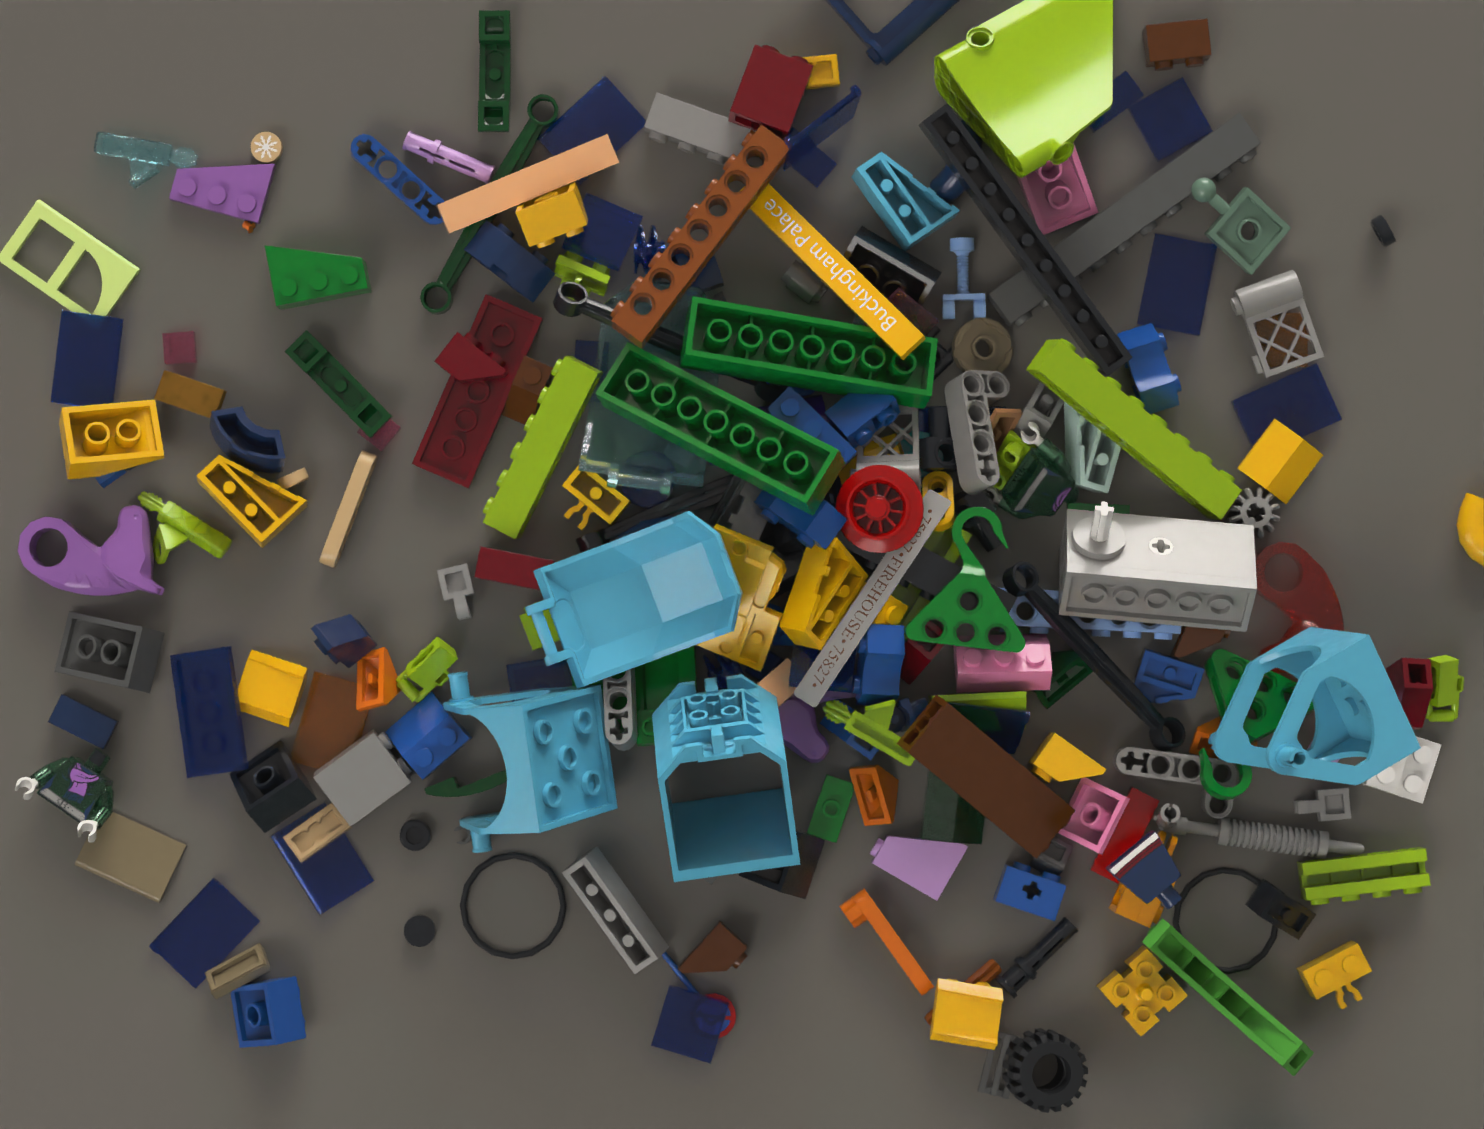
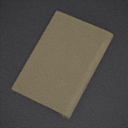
(132, 856)

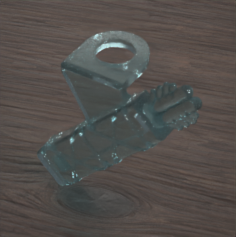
(143, 155)

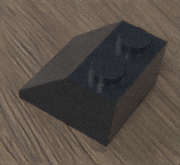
(272, 787)
(792, 879)

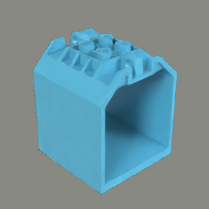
(726, 831)

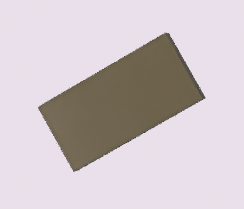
(237, 971)

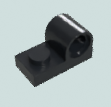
(1280, 909)

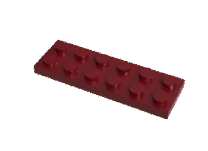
(472, 410)

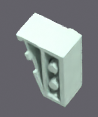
(1089, 453)

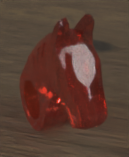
(1308, 603)

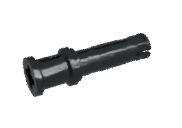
(1026, 967)

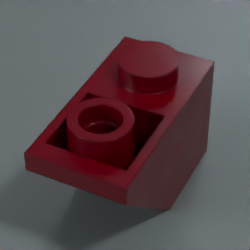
(467, 362)
(919, 653)
(1413, 687)

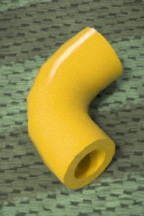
(1471, 527)

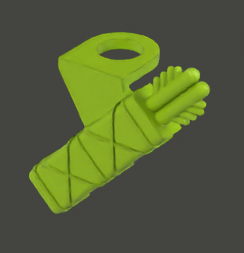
(180, 527)
(870, 726)

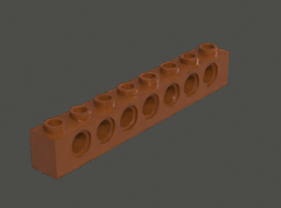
(641, 328)

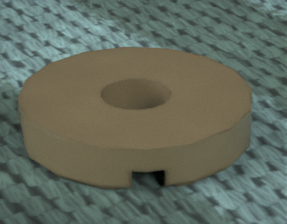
(993, 334)

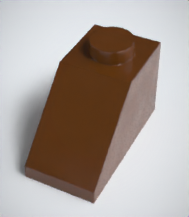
(525, 390)
(1195, 639)
(716, 952)

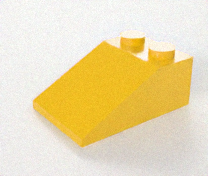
(109, 437)

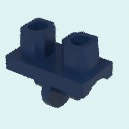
(906, 713)

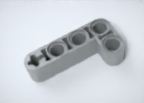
(971, 428)
(611, 691)
(1174, 772)

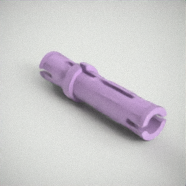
(436, 152)

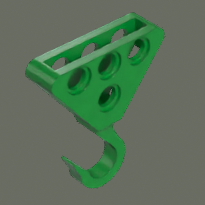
(947, 607)
(1266, 705)

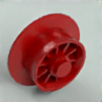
(880, 508)

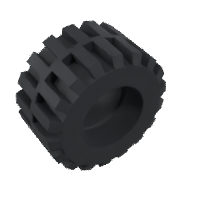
(1063, 1085)

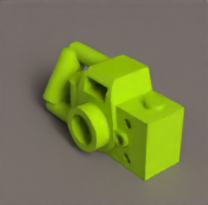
(427, 670)
(1446, 689)

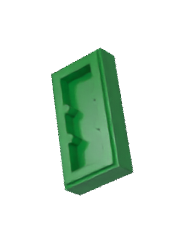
(831, 808)

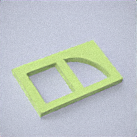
(115, 270)

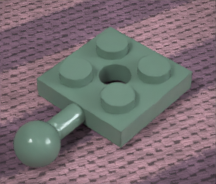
(1226, 229)

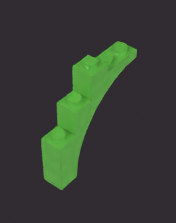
(1227, 997)

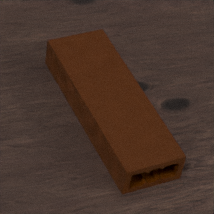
(986, 776)

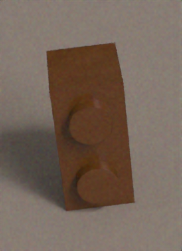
(1177, 44)

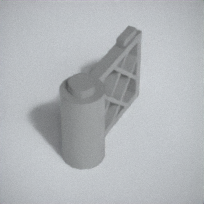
(1268, 299)
(905, 462)

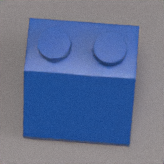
(428, 735)
(268, 1012)

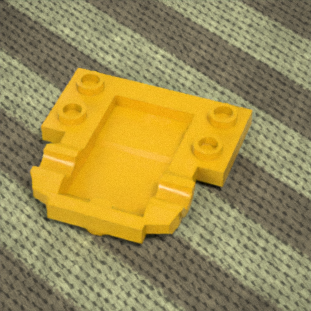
(760, 578)

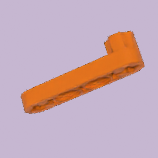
(863, 908)

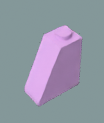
(918, 861)

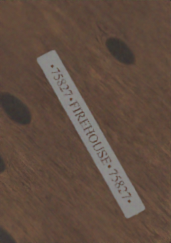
(868, 605)

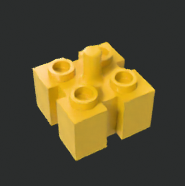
(1142, 990)

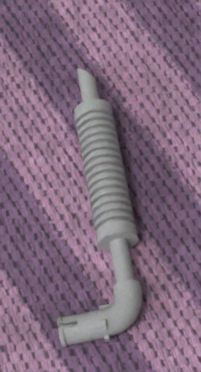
(1251, 834)

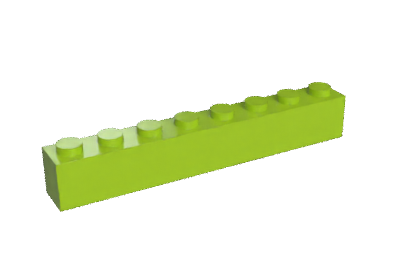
(1133, 428)

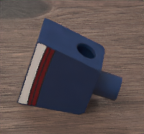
(1148, 871)

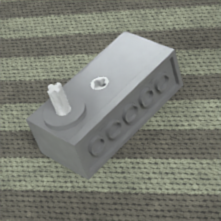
(1156, 569)

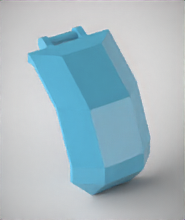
(637, 598)

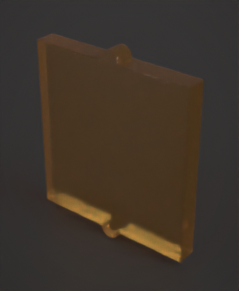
(1283, 338)

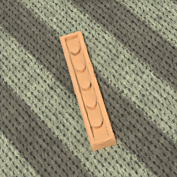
(527, 183)

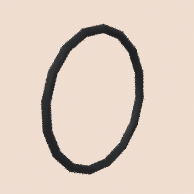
(473, 876)
(1195, 881)

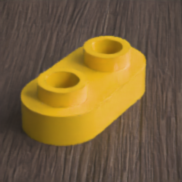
(942, 480)

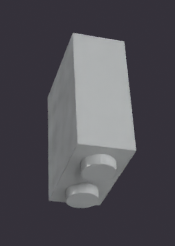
(363, 776)

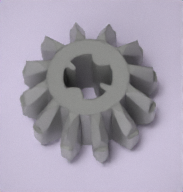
(1257, 503)

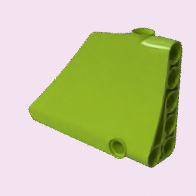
(1032, 78)

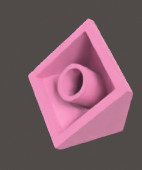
(1095, 815)

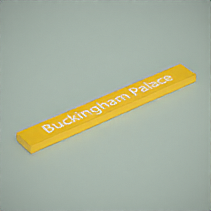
(837, 272)

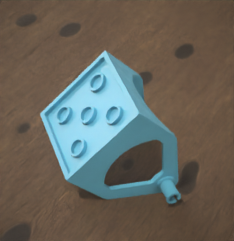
(1352, 707)
(551, 755)

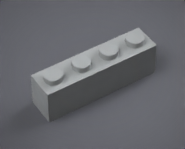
(696, 130)
(615, 910)

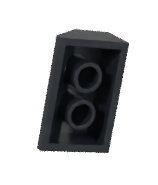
(890, 266)

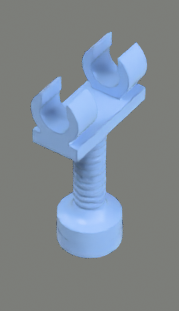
(962, 247)

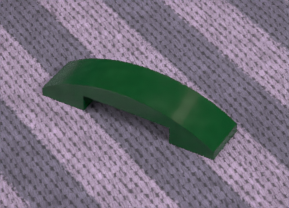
(494, 71)
(338, 384)
(451, 787)

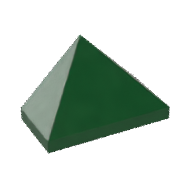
(1067, 672)

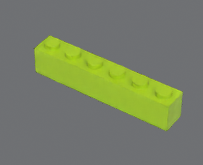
(542, 446)

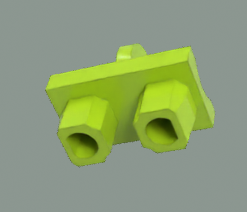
(592, 279)
(1010, 456)

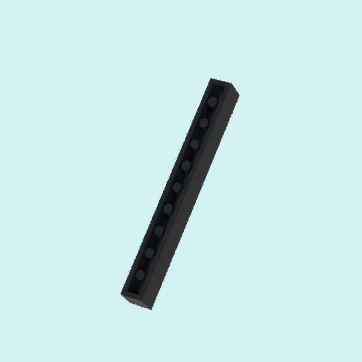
(1024, 240)

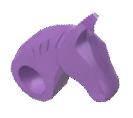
(113, 569)
(800, 727)

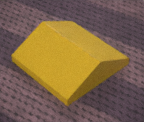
(1280, 461)

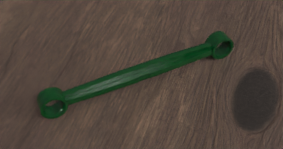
(512, 163)

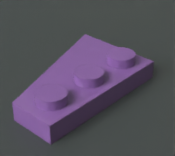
(225, 189)

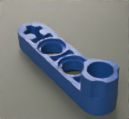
(401, 177)

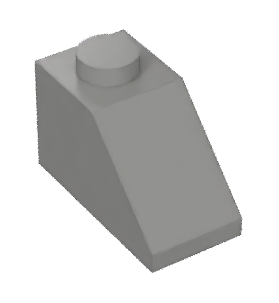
(1041, 409)

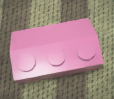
(1002, 670)

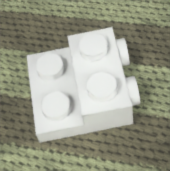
(1411, 775)

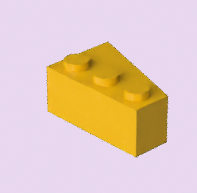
(250, 500)
(821, 594)

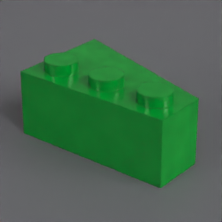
(314, 277)

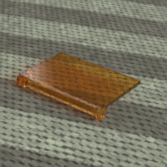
(328, 721)

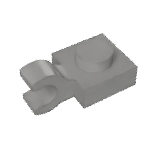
(455, 586)
(1329, 804)

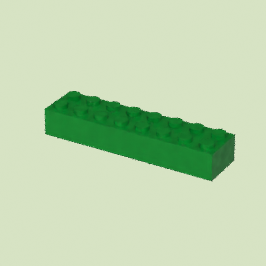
(803, 352)
(720, 428)

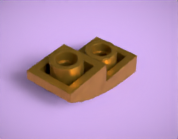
(189, 394)

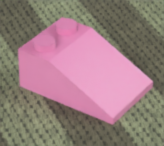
(1058, 194)

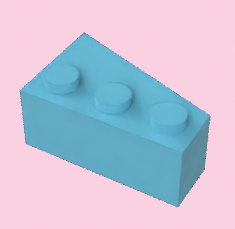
(901, 201)

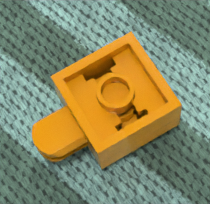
(1131, 907)

